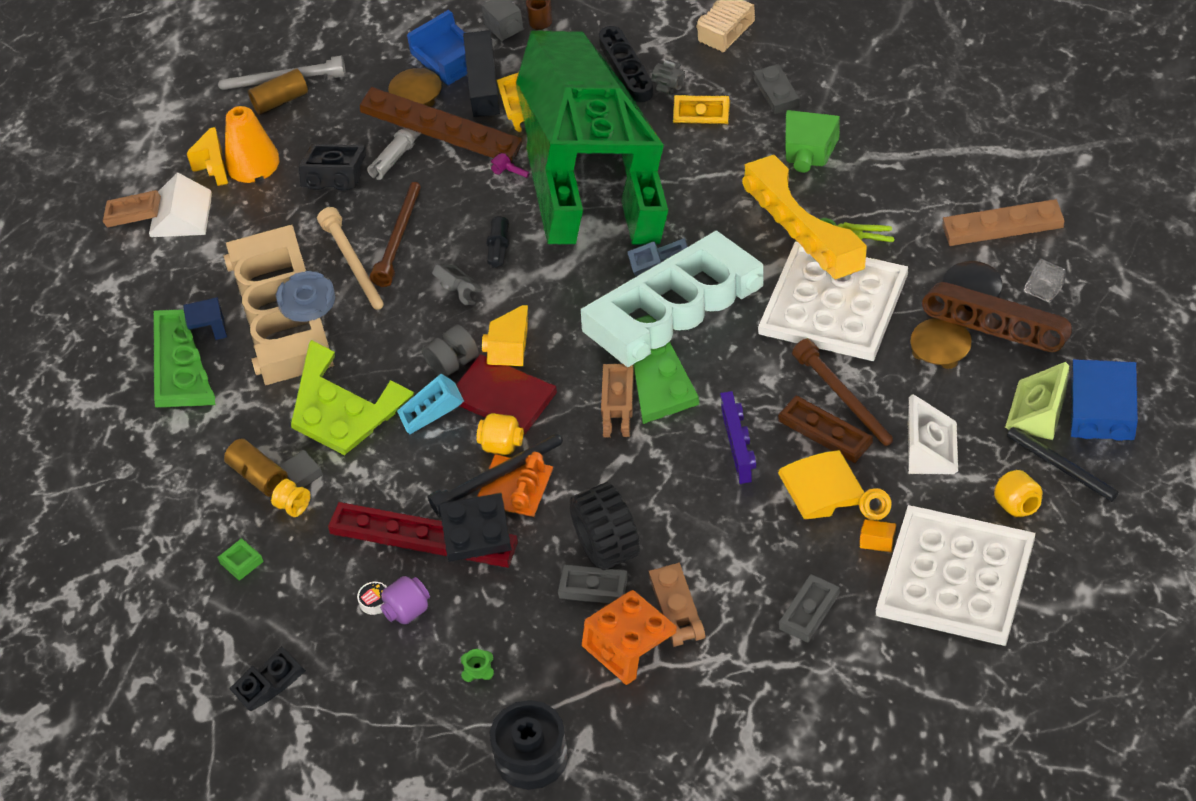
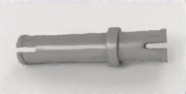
(403, 141)

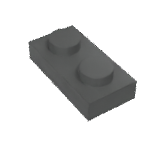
(776, 88)
(592, 584)
(809, 608)

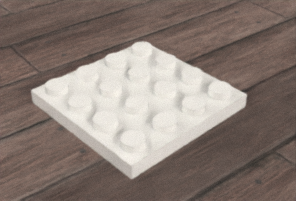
(836, 314)
(956, 575)

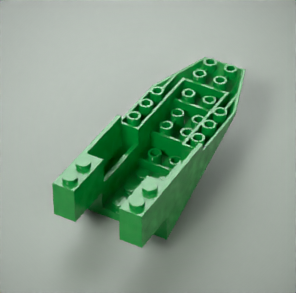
(581, 106)

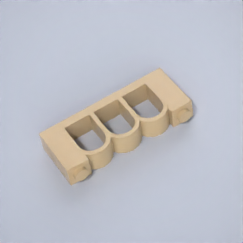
(259, 255)

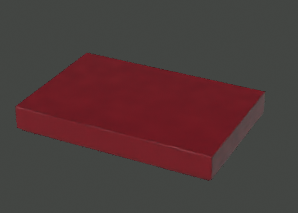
(505, 392)

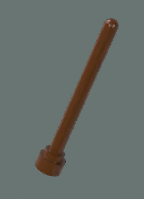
(383, 271)
(807, 353)

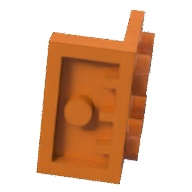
(624, 633)

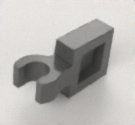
(454, 278)

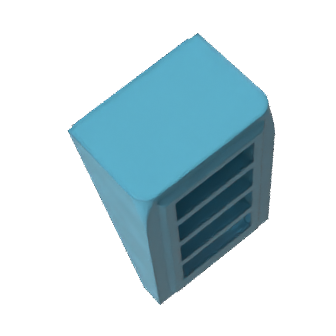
(446, 397)

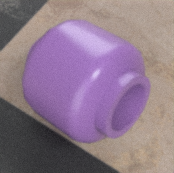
(404, 600)

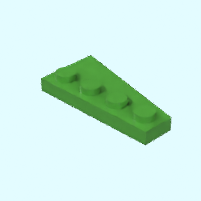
(177, 364)
(662, 382)

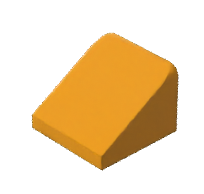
(877, 535)

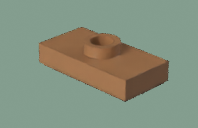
(131, 208)

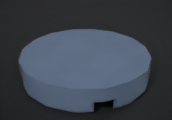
(305, 296)

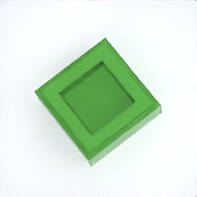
(240, 559)

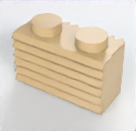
(725, 23)

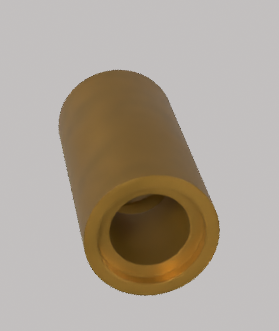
(277, 91)
(254, 466)

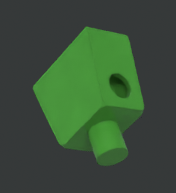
(810, 138)

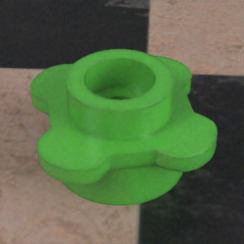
(473, 658)

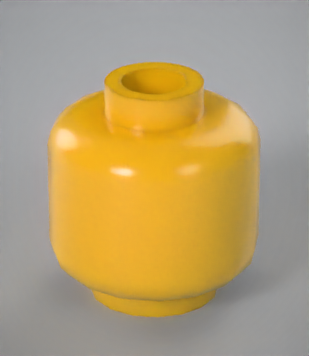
(499, 434)
(1018, 493)

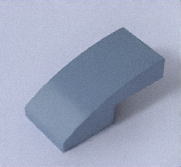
(649, 255)

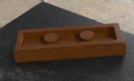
(825, 428)

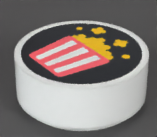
(370, 597)

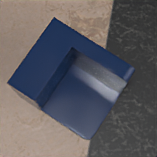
(204, 314)

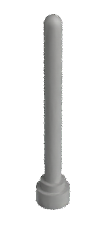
(333, 67)

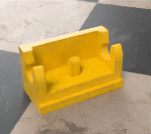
(511, 100)

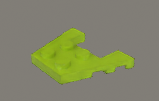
(333, 413)

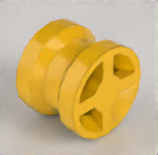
(290, 497)

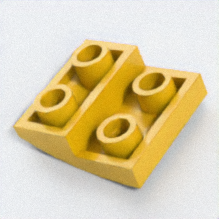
(821, 484)

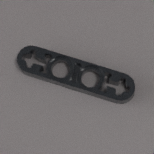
(626, 63)

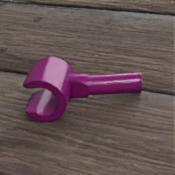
(502, 163)

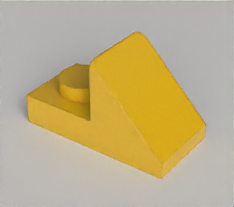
(208, 155)

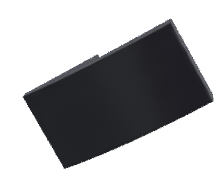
(263, 684)

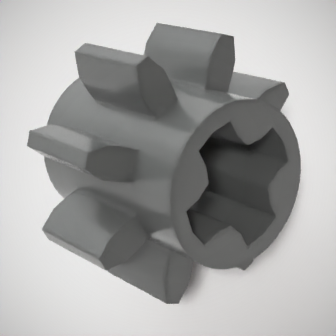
(668, 76)

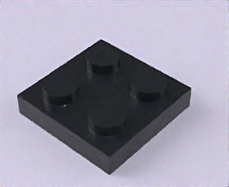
(475, 527)

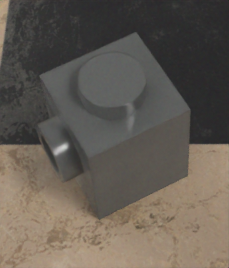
(502, 18)

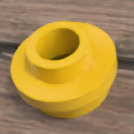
(883, 509)

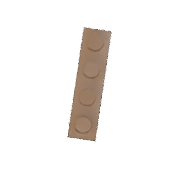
(1003, 222)

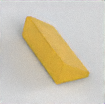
(701, 109)

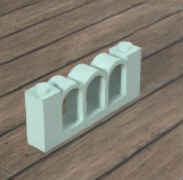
(630, 340)

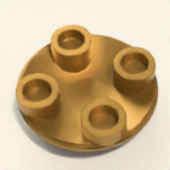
(417, 85)
(940, 342)

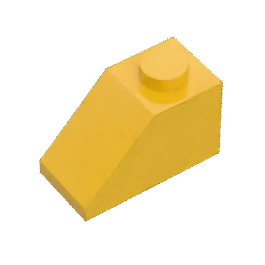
(507, 338)

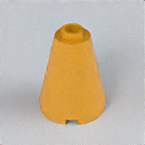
(248, 147)

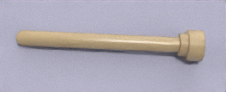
(331, 221)

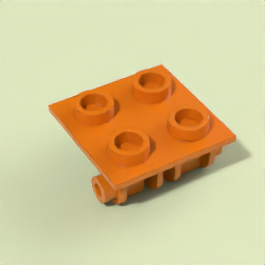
(522, 487)

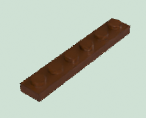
(439, 124)

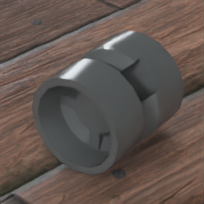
(454, 349)

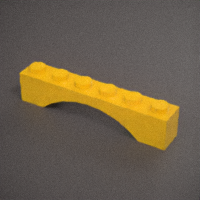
(833, 247)

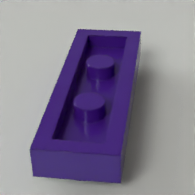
(738, 437)

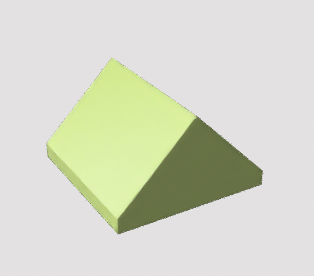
(1039, 402)

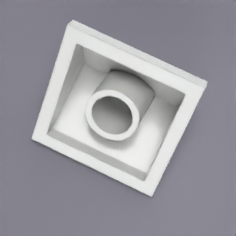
(182, 208)
(930, 439)

